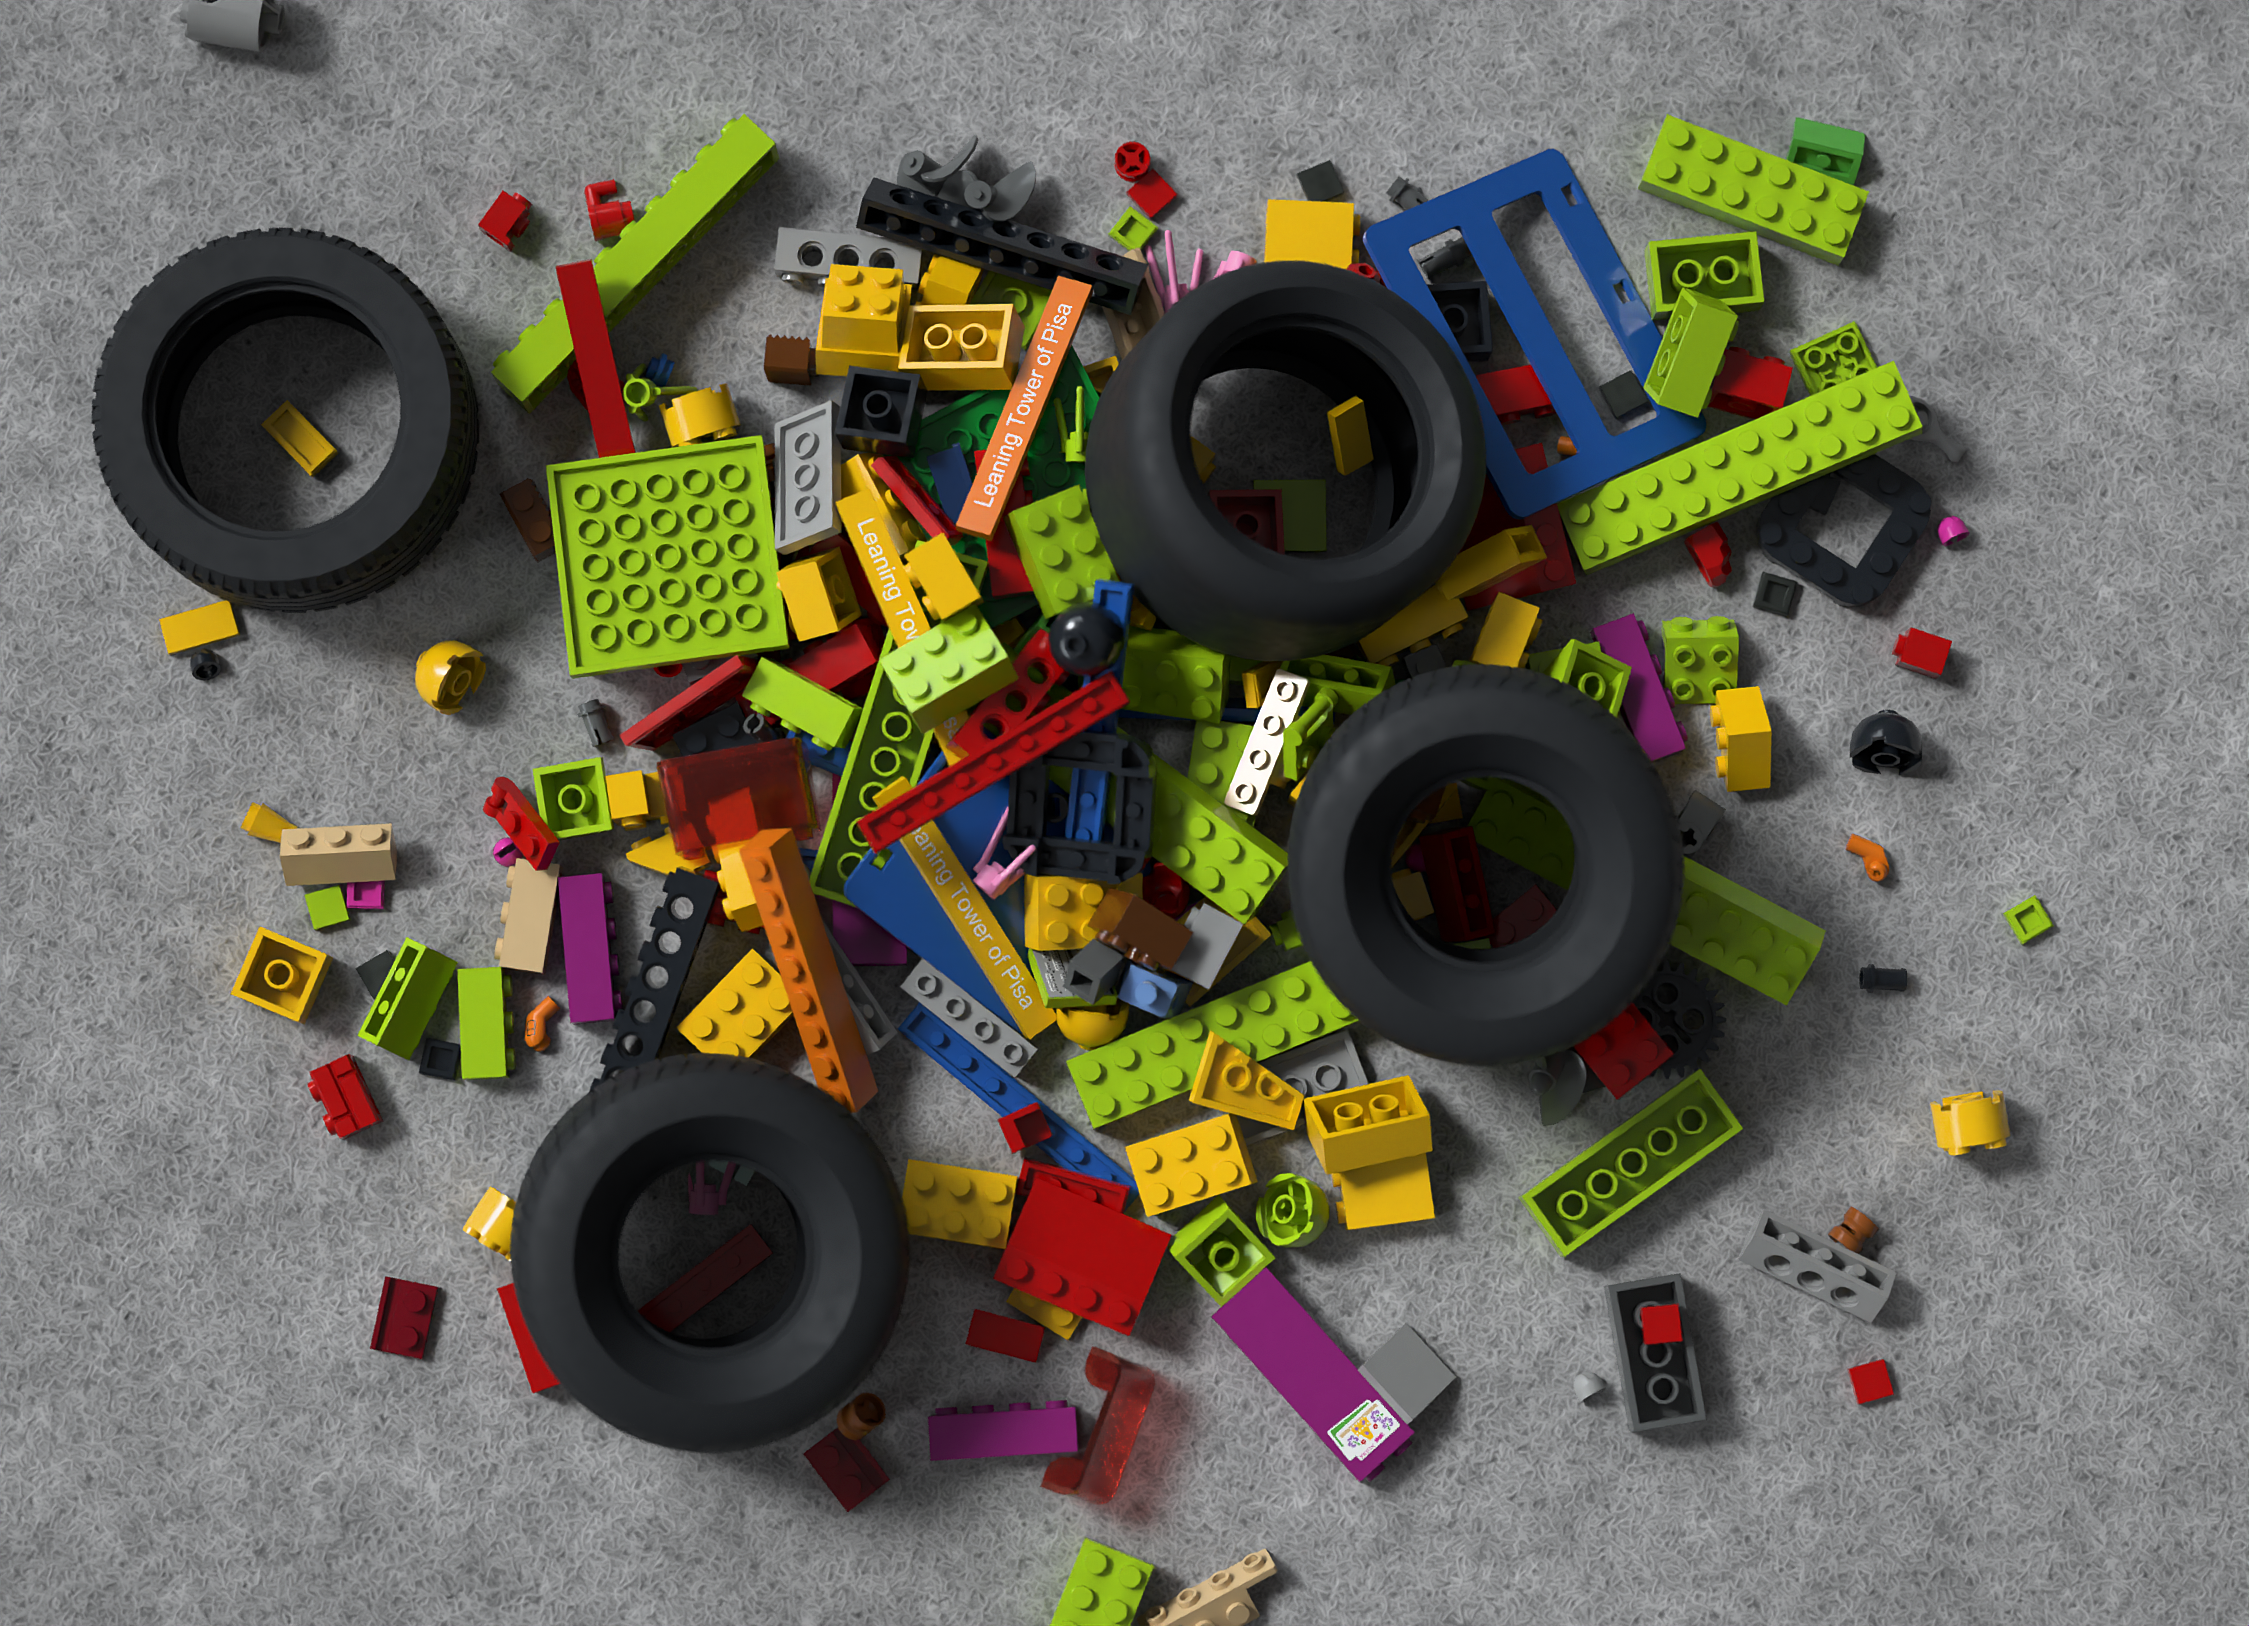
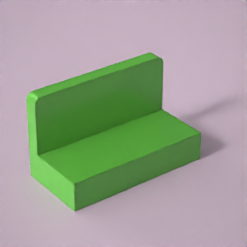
(1827, 149)

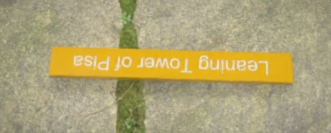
(890, 586)
(973, 921)

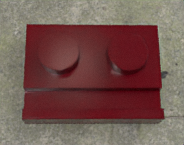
(404, 1317)
(846, 1468)

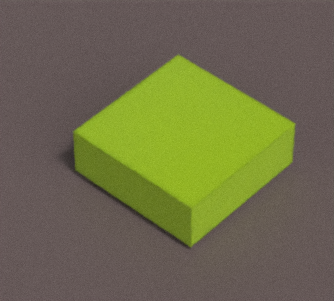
(1133, 230)
(327, 907)
(2028, 919)

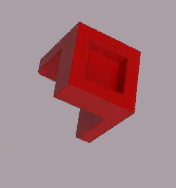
(1025, 1127)

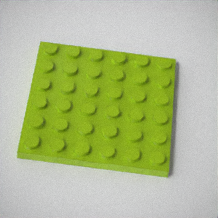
(666, 557)

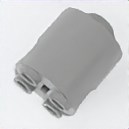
(232, 22)

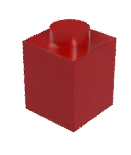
(1921, 652)

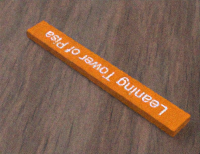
(1024, 408)

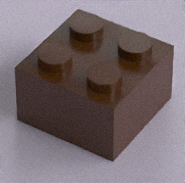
(1139, 930)

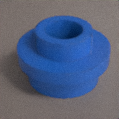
(659, 370)

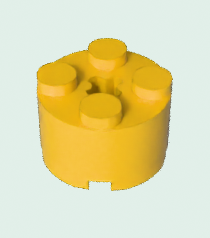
(700, 417)
(1970, 1121)
(493, 1221)

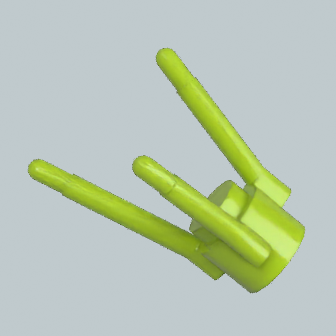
(643, 392)
(1075, 446)

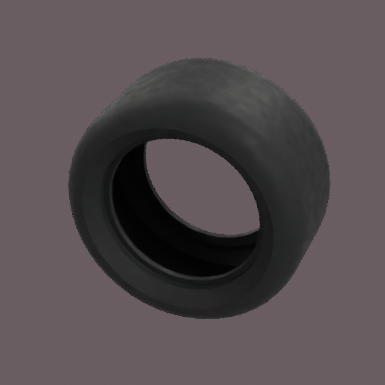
(1348, 343)

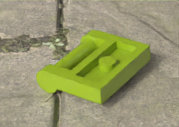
(1309, 734)

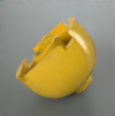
(446, 674)
(1093, 1026)

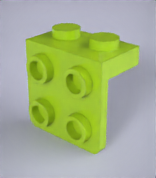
(1700, 658)

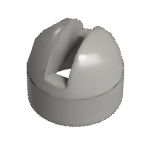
(1586, 1385)

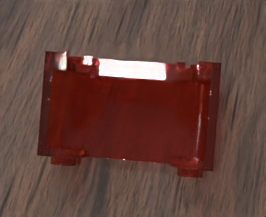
(737, 794)
(1114, 1434)

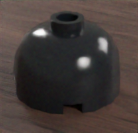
(1086, 639)
(1892, 743)

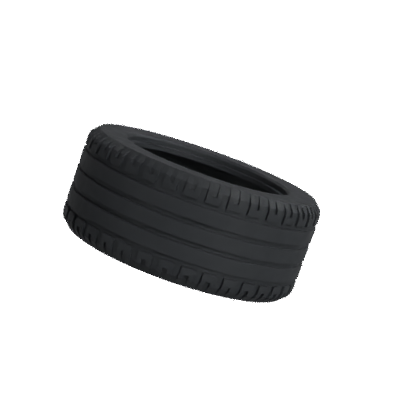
(192, 313)

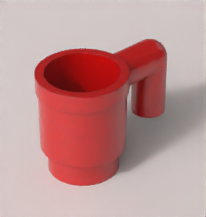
(610, 217)

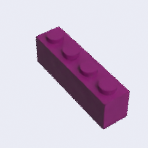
(1645, 703)
(588, 948)
(1002, 1432)

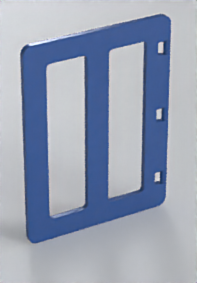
(1470, 212)

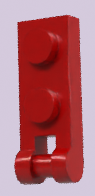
(521, 823)

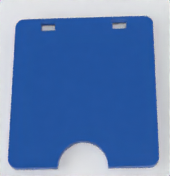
(910, 911)

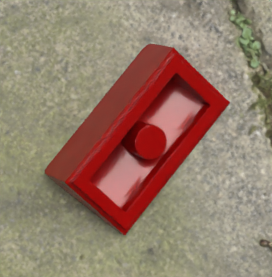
(1005, 1335)

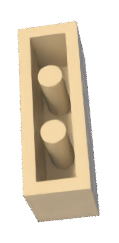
(338, 854)
(528, 917)

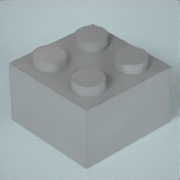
(1207, 946)

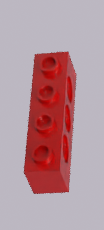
(1031, 696)

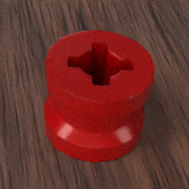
(1135, 155)

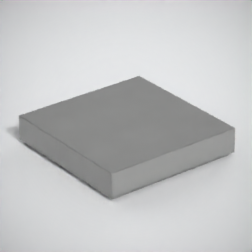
(1406, 1373)

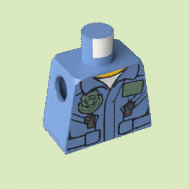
(1153, 989)

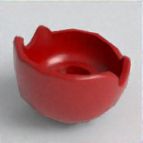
(1171, 884)

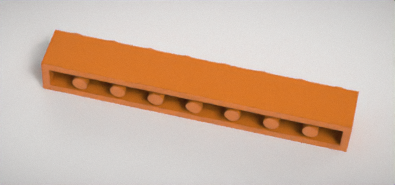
(808, 967)

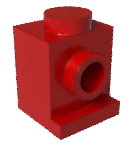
(506, 219)

